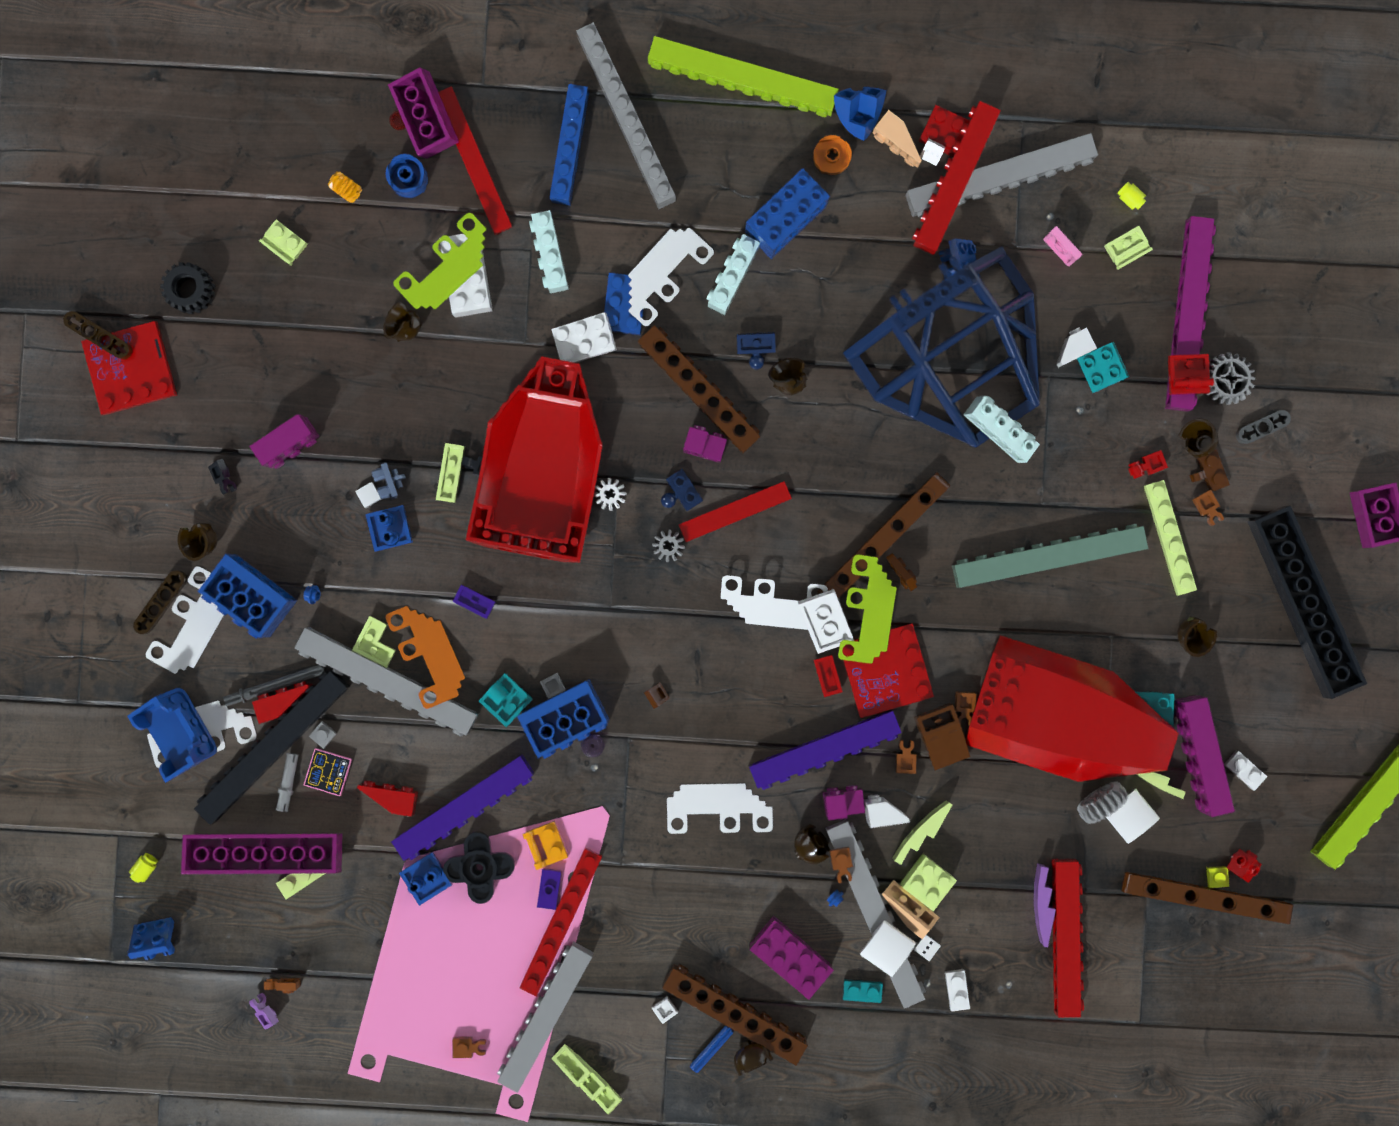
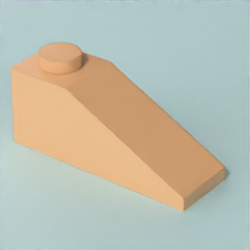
(910, 910)

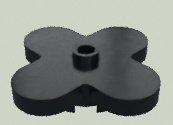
(464, 867)

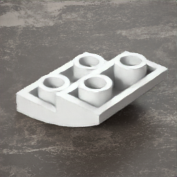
(1133, 817)
(888, 948)

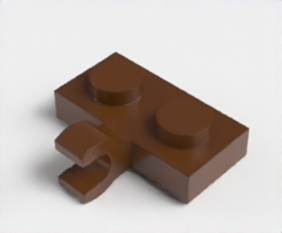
(1212, 472)
(906, 577)

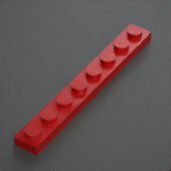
(560, 922)

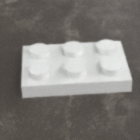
(584, 338)
(825, 620)

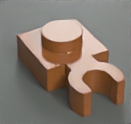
(1207, 504)
(965, 703)
(906, 761)
(841, 861)
(286, 985)
(465, 1047)

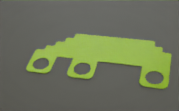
(454, 271)
(877, 616)

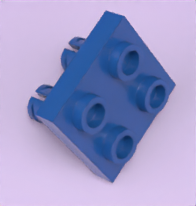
(962, 250)
(389, 528)
(425, 878)
(151, 939)

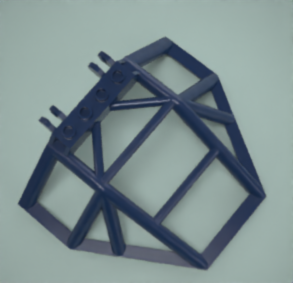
(922, 372)

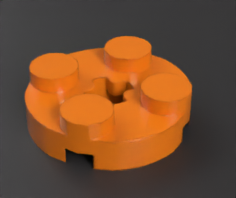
(837, 145)

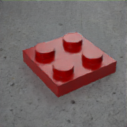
(944, 129)

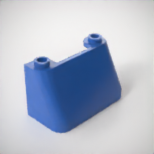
(176, 731)

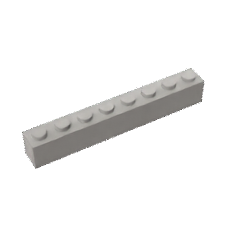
(545, 1017)

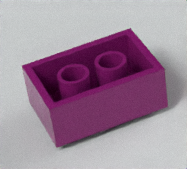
(285, 442)
(1377, 514)

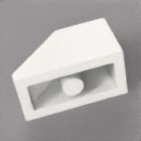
(1075, 346)

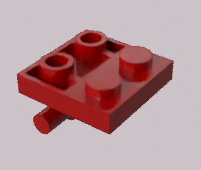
(1189, 374)

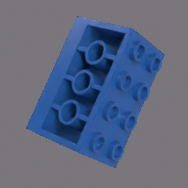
(787, 213)
(247, 596)
(551, 713)

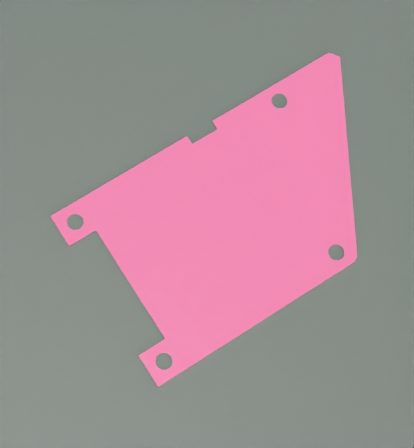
(461, 964)

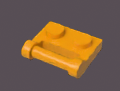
(551, 843)

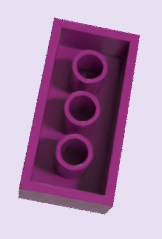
(423, 113)
(791, 957)

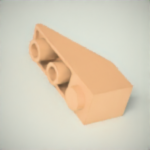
(895, 134)

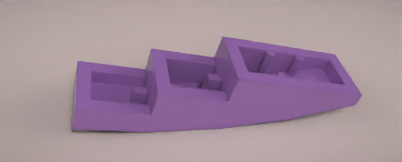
(1043, 911)

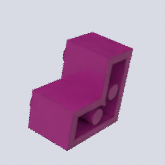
(704, 445)
(843, 802)

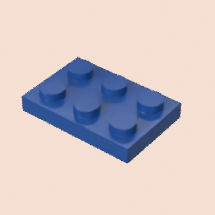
(618, 305)

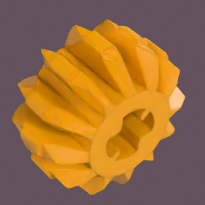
(345, 187)

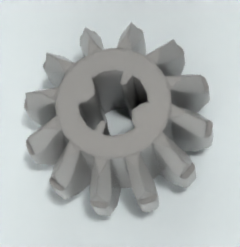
(671, 539)

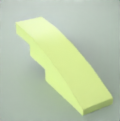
(1161, 782)
(927, 826)
(587, 1078)

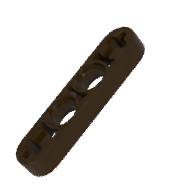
(97, 336)
(160, 602)

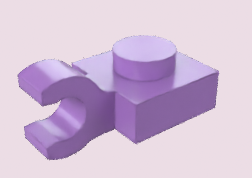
(264, 1013)

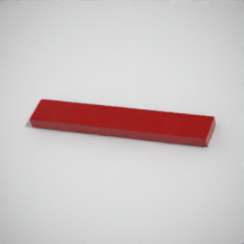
(735, 511)

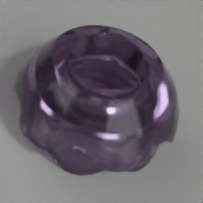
(598, 748)

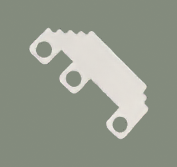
(654, 268)
(764, 608)
(194, 636)
(216, 719)
(721, 799)

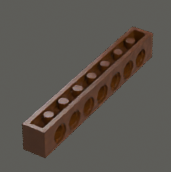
(649, 342)
(790, 1052)

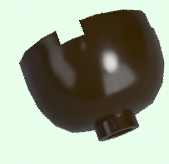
(810, 846)
(751, 1057)

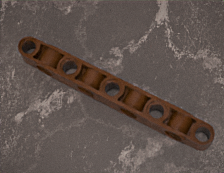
(887, 534)
(1207, 897)

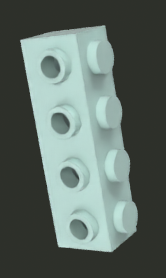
(550, 253)
(733, 275)
(1001, 429)

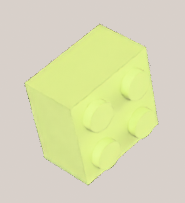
(928, 882)

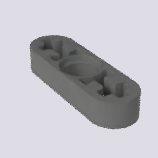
(1287, 418)

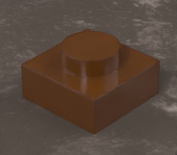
(656, 695)

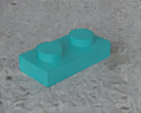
(862, 991)

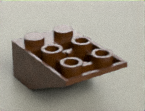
(942, 736)

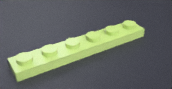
(1170, 538)

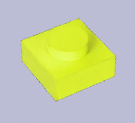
(1217, 877)

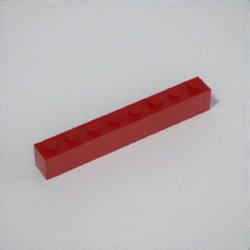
(956, 178)
(1066, 938)

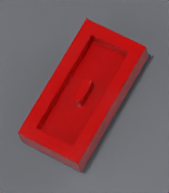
(827, 676)

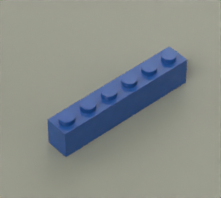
(569, 144)

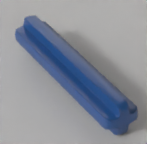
(711, 1049)

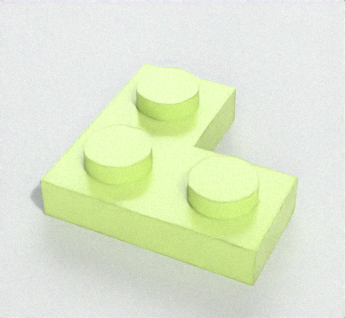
(369, 645)

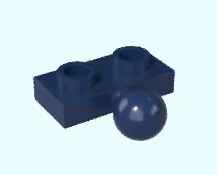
(755, 344)
(683, 491)

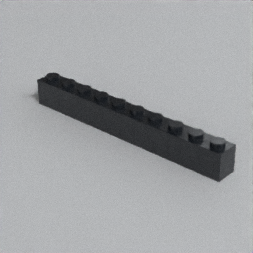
(271, 748)

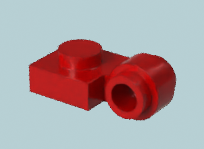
(1152, 463)

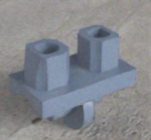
(384, 473)

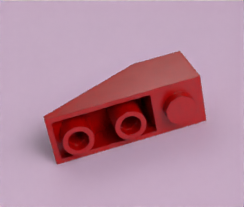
(275, 706)
(393, 799)

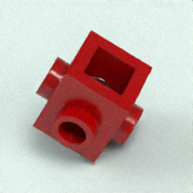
(1244, 865)

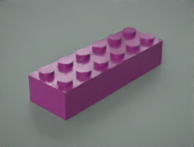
(1203, 756)

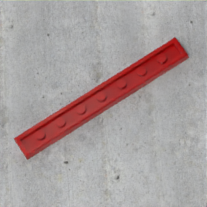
(475, 164)

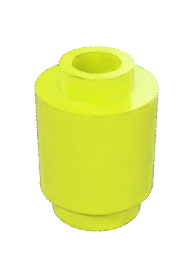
(1132, 196)
(143, 868)

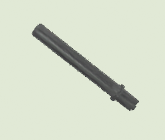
(249, 693)

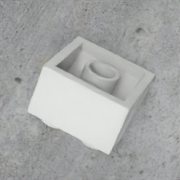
(882, 813)

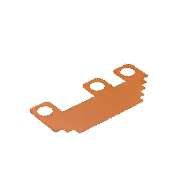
(437, 652)

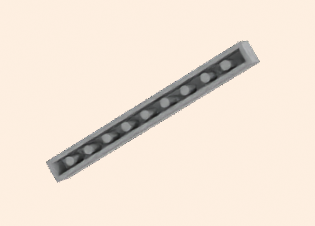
(626, 115)
(1013, 172)
(385, 680)
(872, 907)

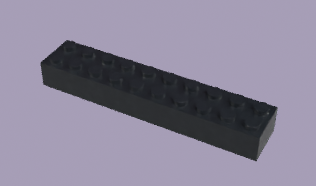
(1307, 602)

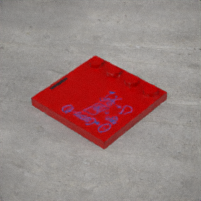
(131, 381)
(893, 677)

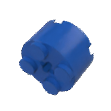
(396, 174)

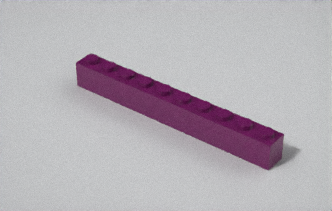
(1191, 298)

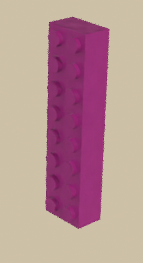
(261, 853)

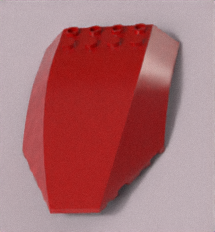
(539, 467)
(1066, 717)

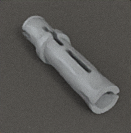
(285, 790)

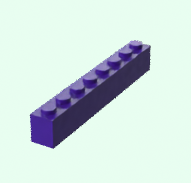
(825, 748)
(461, 808)

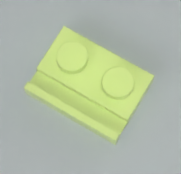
(283, 242)
(1128, 247)

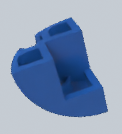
(859, 109)

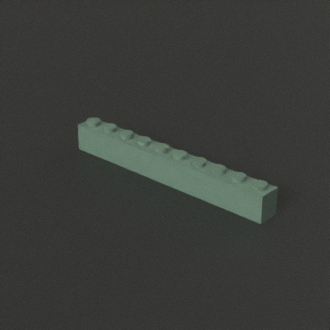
(1050, 556)

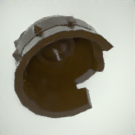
(401, 323)
(788, 376)
(1200, 437)
(197, 542)
(1195, 638)

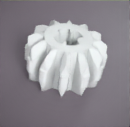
(608, 487)

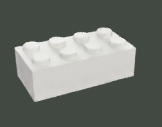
(474, 294)

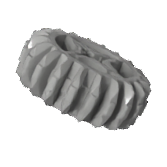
(1227, 385)
(1102, 802)

